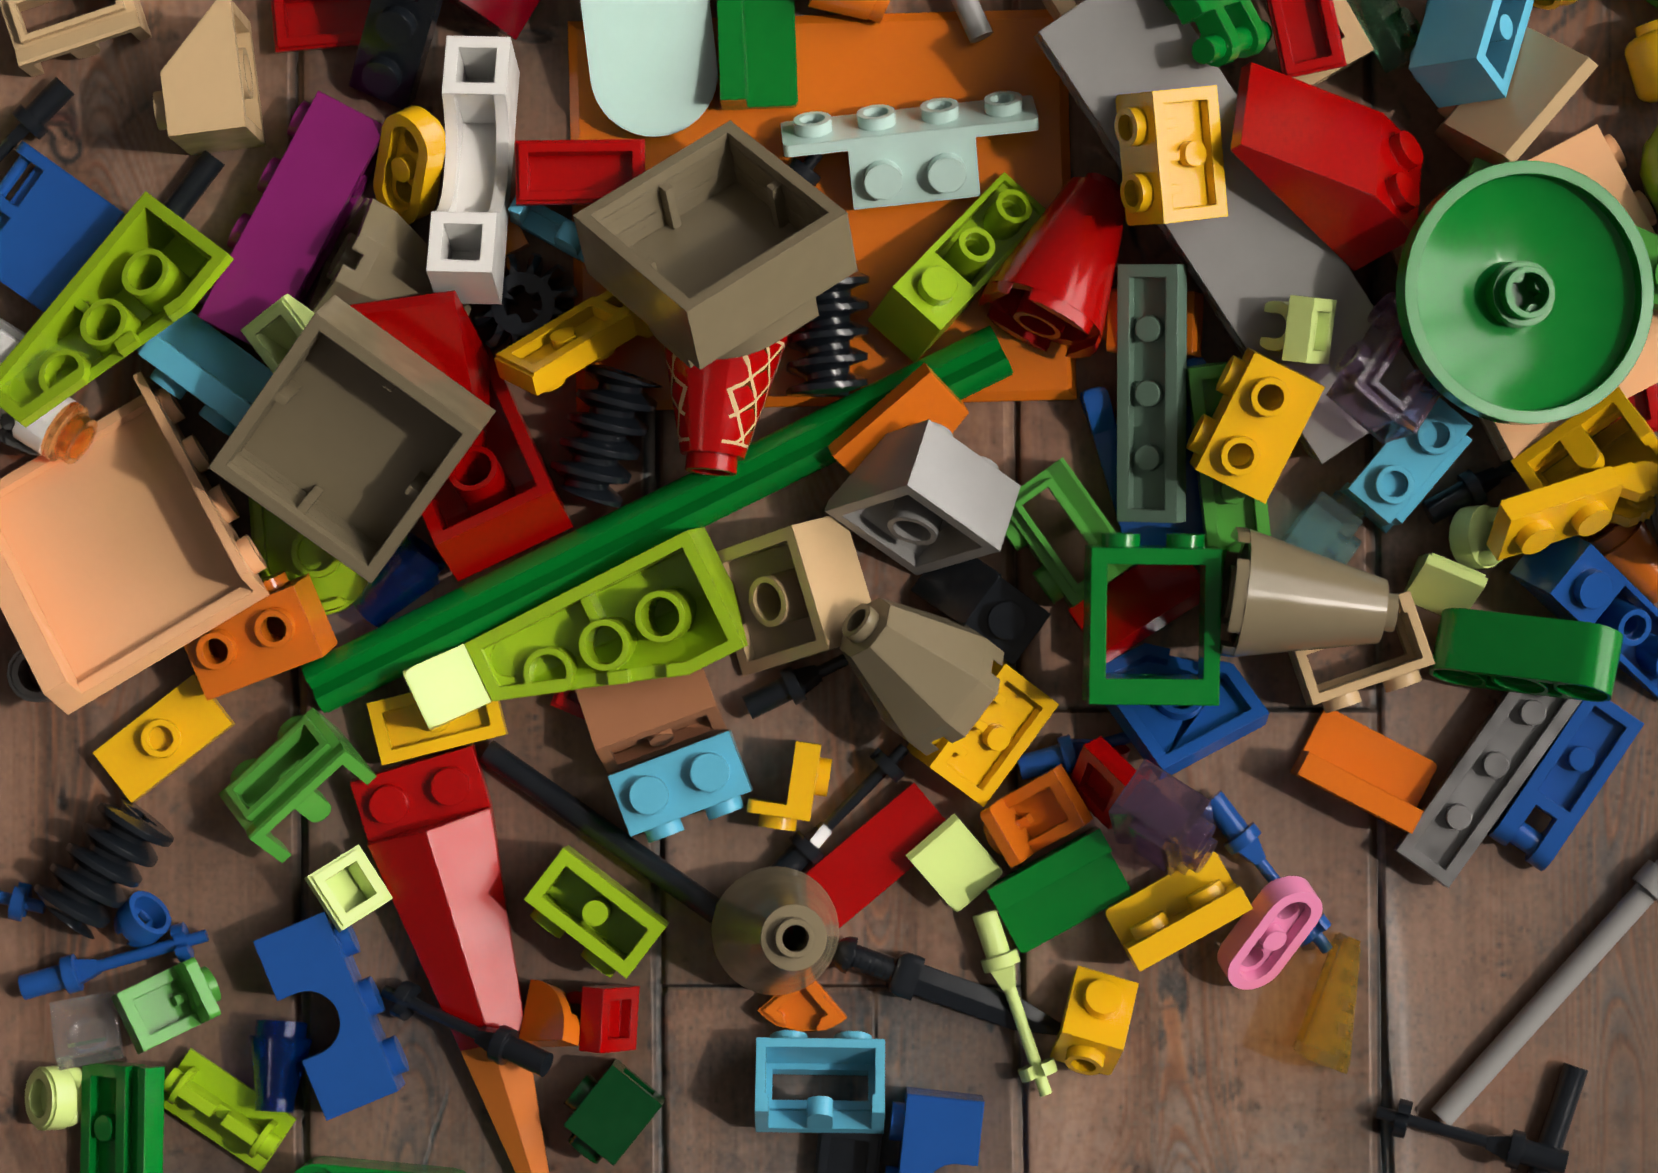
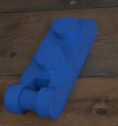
(1567, 779)

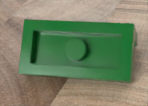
(757, 54)
(1059, 890)

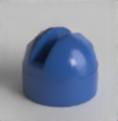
(151, 910)

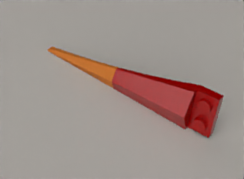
(442, 864)

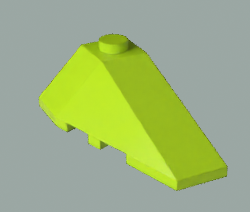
(123, 296)
(633, 623)

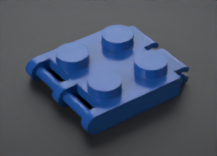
(48, 227)

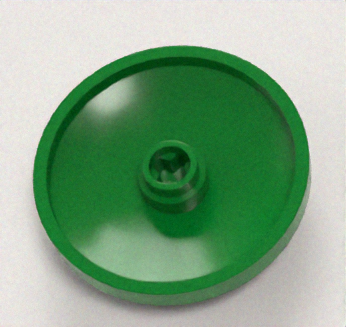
(1525, 293)

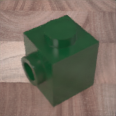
(610, 1113)

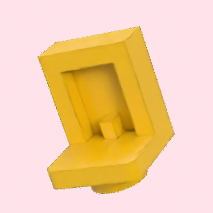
(808, 778)
(1094, 1022)

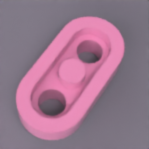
(1269, 932)

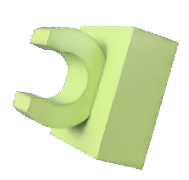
(1307, 329)

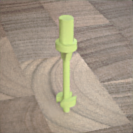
(1001, 963)

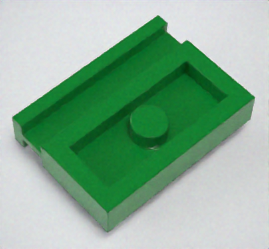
(122, 1118)

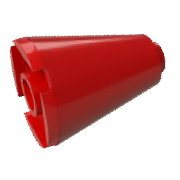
(1062, 270)

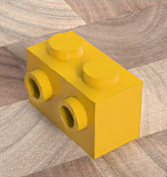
(1253, 424)

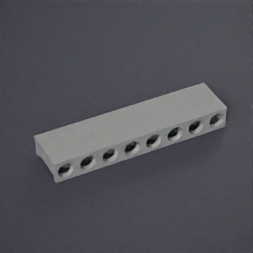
(1238, 259)

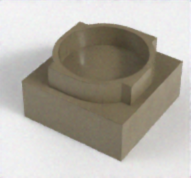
(718, 247)
(351, 438)

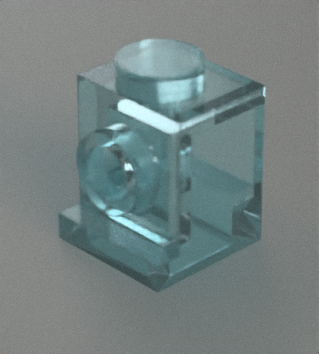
(1328, 526)

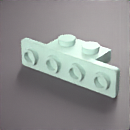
(911, 151)

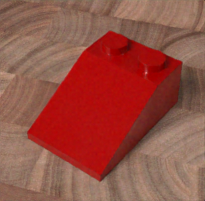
(1329, 162)
(497, 494)

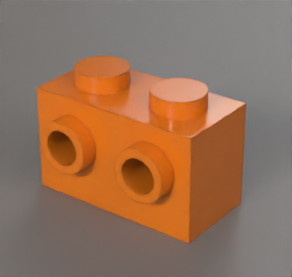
(264, 638)

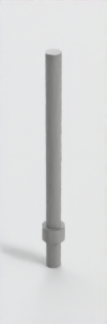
(1551, 995)

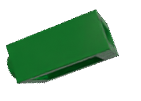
(1151, 689)

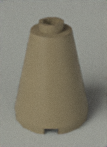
(1298, 600)
(751, 926)

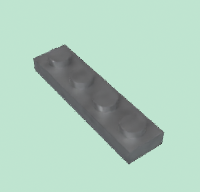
(1483, 782)

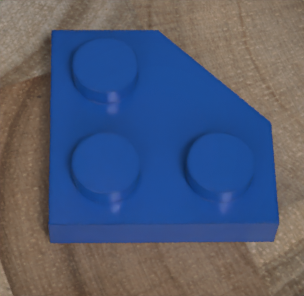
(1185, 733)

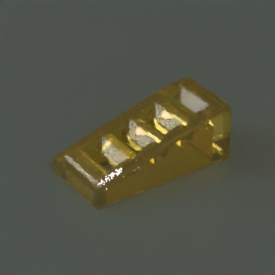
(1329, 1018)

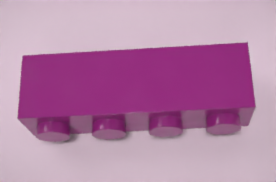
(299, 214)

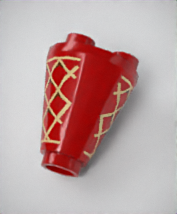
(720, 407)

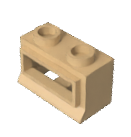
(74, 36)
(1392, 673)

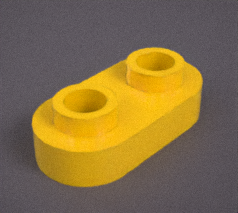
(410, 163)

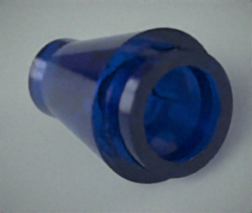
(403, 580)
(277, 1063)

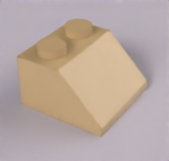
(212, 86)
(1539, 88)
(794, 591)

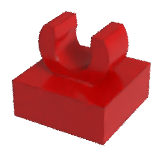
(1101, 776)
(607, 1017)

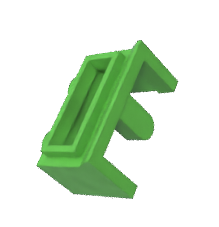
(1082, 512)
(287, 778)

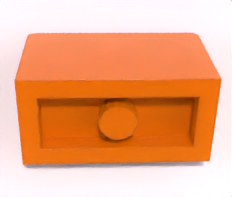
(1365, 769)

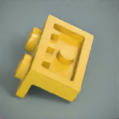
(1171, 155)
(996, 740)
(1176, 912)

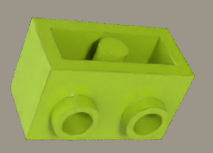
(596, 912)

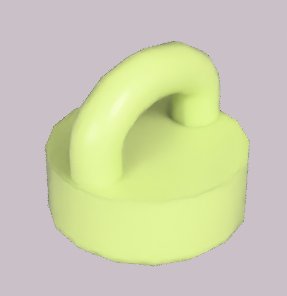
(1469, 536)
(54, 1097)

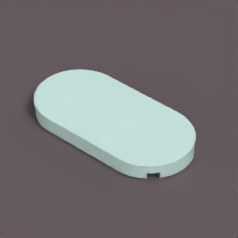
(651, 62)

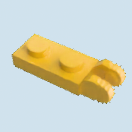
(569, 344)
(1574, 508)

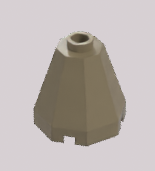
(374, 260)
(921, 670)

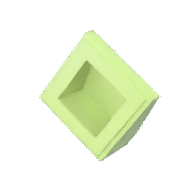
(277, 329)
(1444, 584)
(446, 687)
(955, 863)
(348, 888)

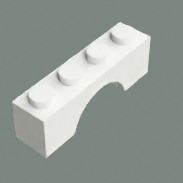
(480, 127)

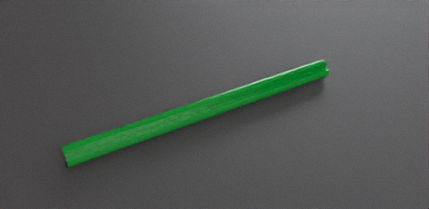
(627, 532)

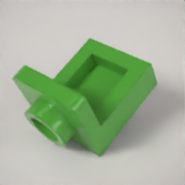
(168, 1004)

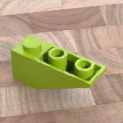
(956, 268)

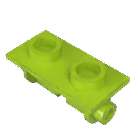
(224, 1110)

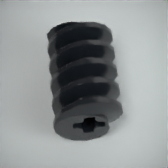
(828, 344)
(605, 434)
(104, 866)

